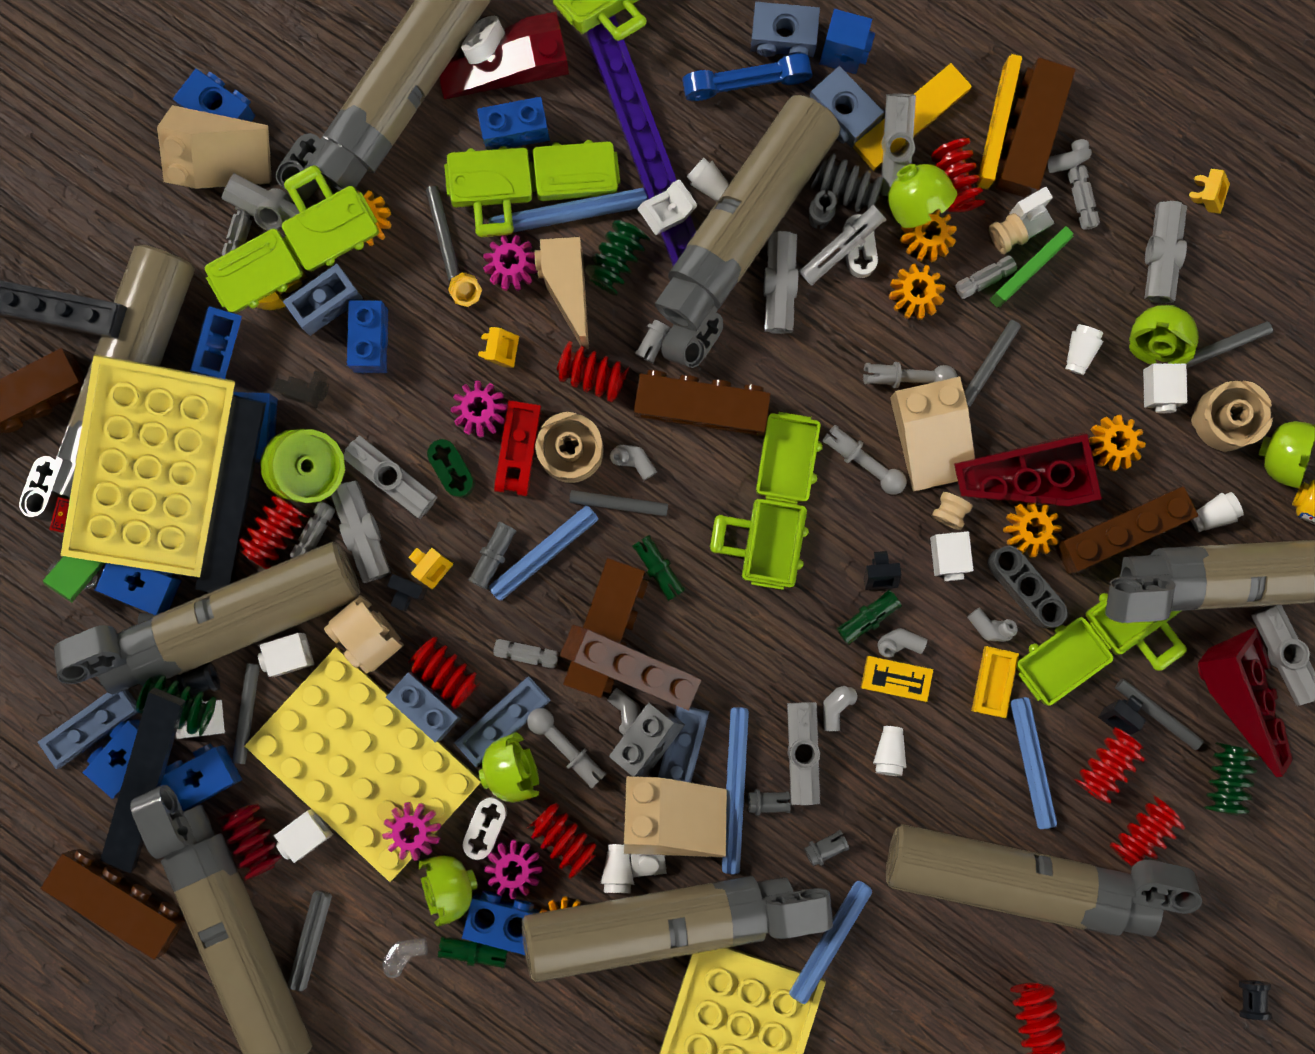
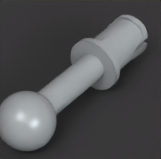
(894, 374)
(891, 481)
(542, 722)

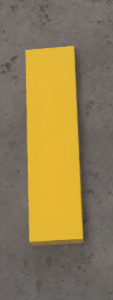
(930, 103)
(999, 121)

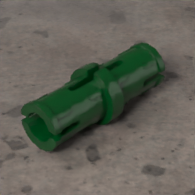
(658, 567)
(869, 617)
(472, 952)

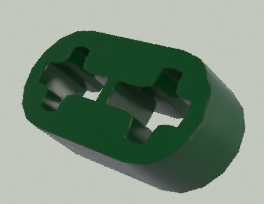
(444, 472)

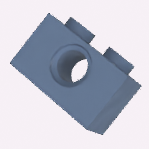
(798, 19)
(841, 89)
(322, 299)
(424, 706)

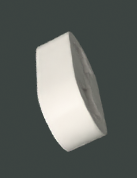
(483, 39)
(869, 253)
(477, 825)

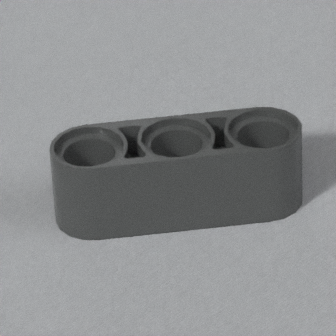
(1042, 592)

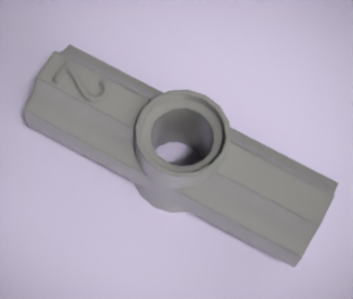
(898, 124)
(268, 207)
(1165, 252)
(780, 282)
(374, 464)
(360, 532)
(1277, 635)
(803, 775)

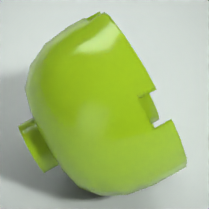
(918, 193)
(1164, 335)
(1289, 452)
(509, 770)
(447, 887)

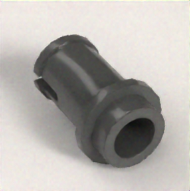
(766, 802)
(826, 848)

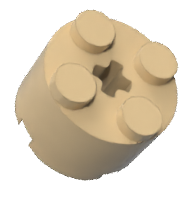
(1250, 418)
(552, 440)
(364, 634)

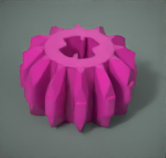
(504, 254)
(471, 402)
(403, 821)
(505, 860)

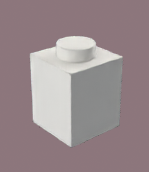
(1165, 387)
(951, 555)
(285, 655)
(302, 836)

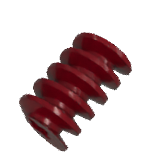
(250, 840)

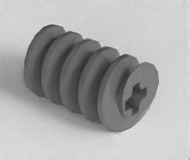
(848, 183)

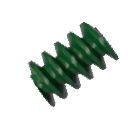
(615, 255)
(195, 712)
(1232, 780)

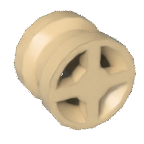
(1008, 233)
(952, 511)

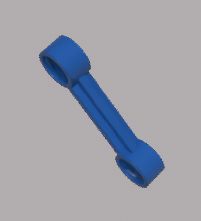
(706, 84)

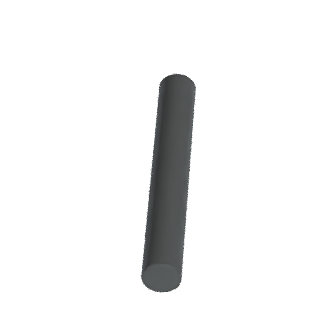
(442, 232)
(1231, 343)
(991, 361)
(618, 503)
(246, 713)
(1160, 715)

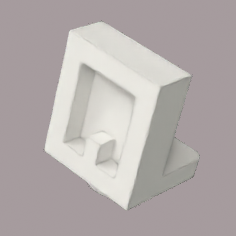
(1033, 212)

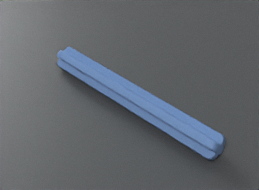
(575, 210)
(735, 788)

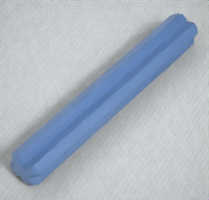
(543, 553)
(1033, 763)
(830, 942)

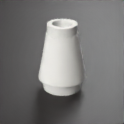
(708, 179)
(1083, 348)
(1218, 512)
(890, 754)
(617, 871)

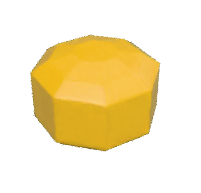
(465, 289)

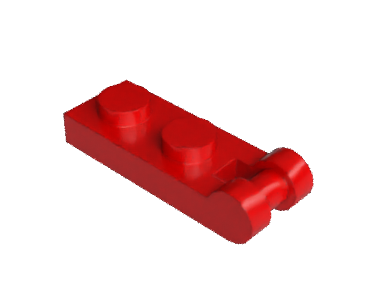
(518, 447)

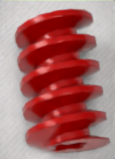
(952, 159)
(591, 372)
(271, 532)
(444, 672)
(1111, 767)
(1148, 834)
(563, 840)
(1040, 1018)

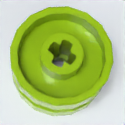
(322, 465)

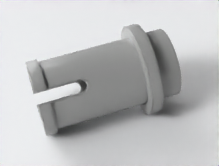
(653, 339)

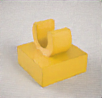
(1214, 192)
(500, 347)
(430, 566)

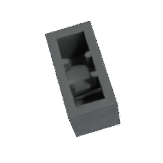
(646, 740)

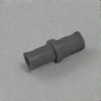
(822, 209)
(492, 555)

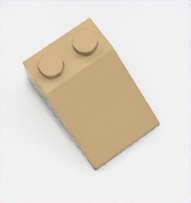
(208, 148)
(563, 271)
(933, 431)
(674, 818)

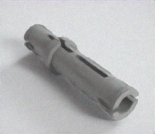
(872, 217)

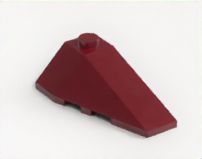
(526, 54)
(1044, 473)
(1240, 686)

